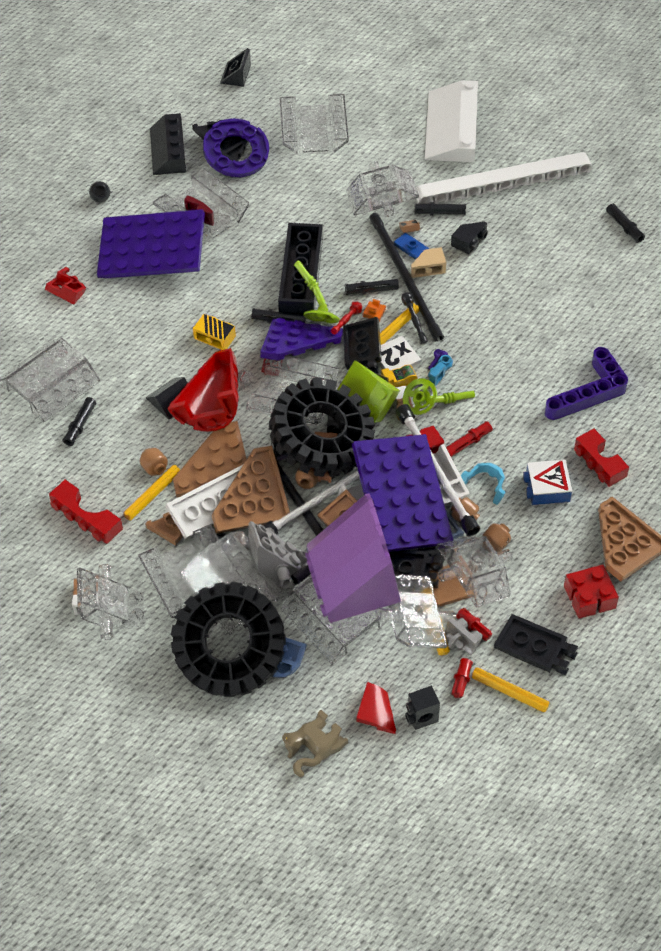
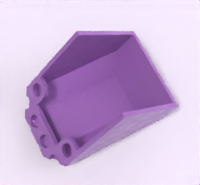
(352, 564)

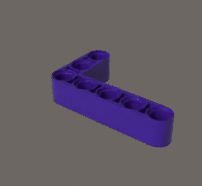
(611, 385)

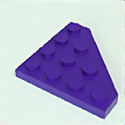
(295, 337)

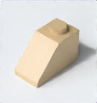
(429, 263)

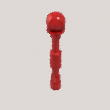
(355, 308)

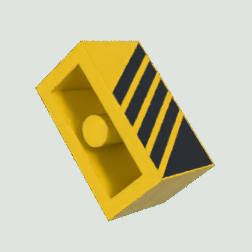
(214, 332)

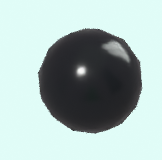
(99, 188)

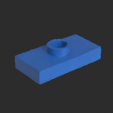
(410, 245)

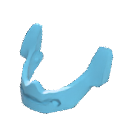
(493, 471)

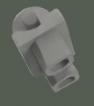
(460, 637)

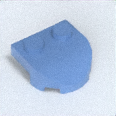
(292, 658)

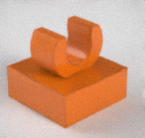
(374, 309)

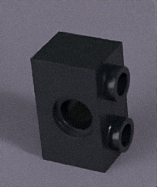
(422, 708)

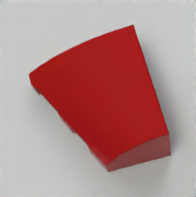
(71, 287)
(376, 709)

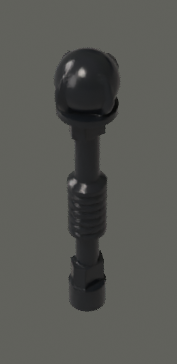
(407, 301)

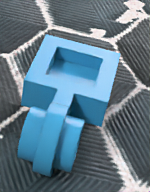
(438, 372)

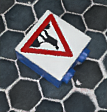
(547, 482)

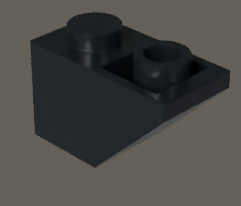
(467, 236)

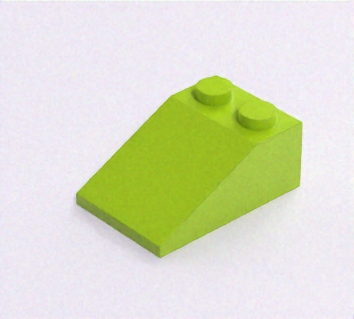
(372, 389)

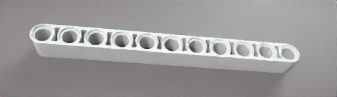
(504, 178)

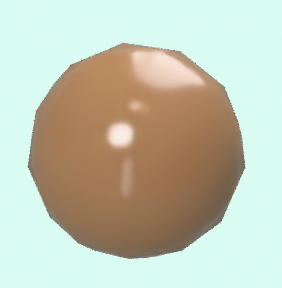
(306, 480)

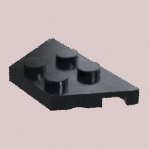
(231, 147)

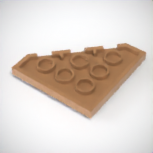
(214, 458)
(253, 494)
(626, 540)

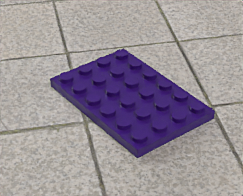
(151, 244)
(403, 491)

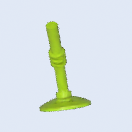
(321, 313)
(424, 397)

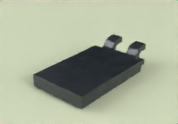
(363, 343)
(416, 564)
(535, 645)

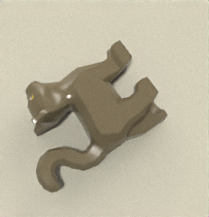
(318, 742)

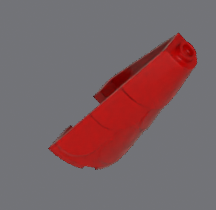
(210, 396)

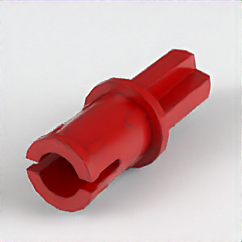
(474, 623)
(461, 678)

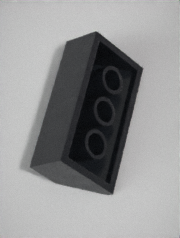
(168, 145)

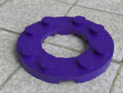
(241, 128)

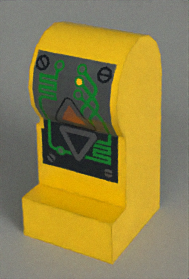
(400, 376)

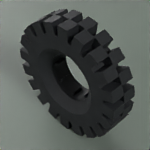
(302, 444)
(250, 668)

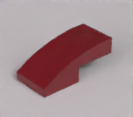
(194, 204)

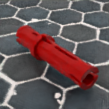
(472, 436)

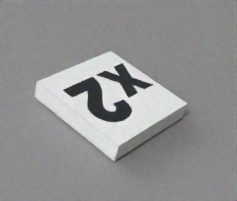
(397, 354)

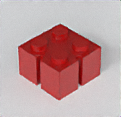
(587, 588)

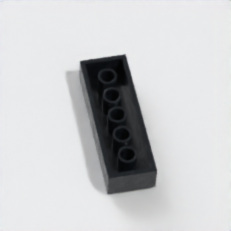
(303, 245)

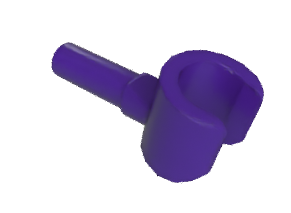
(437, 353)

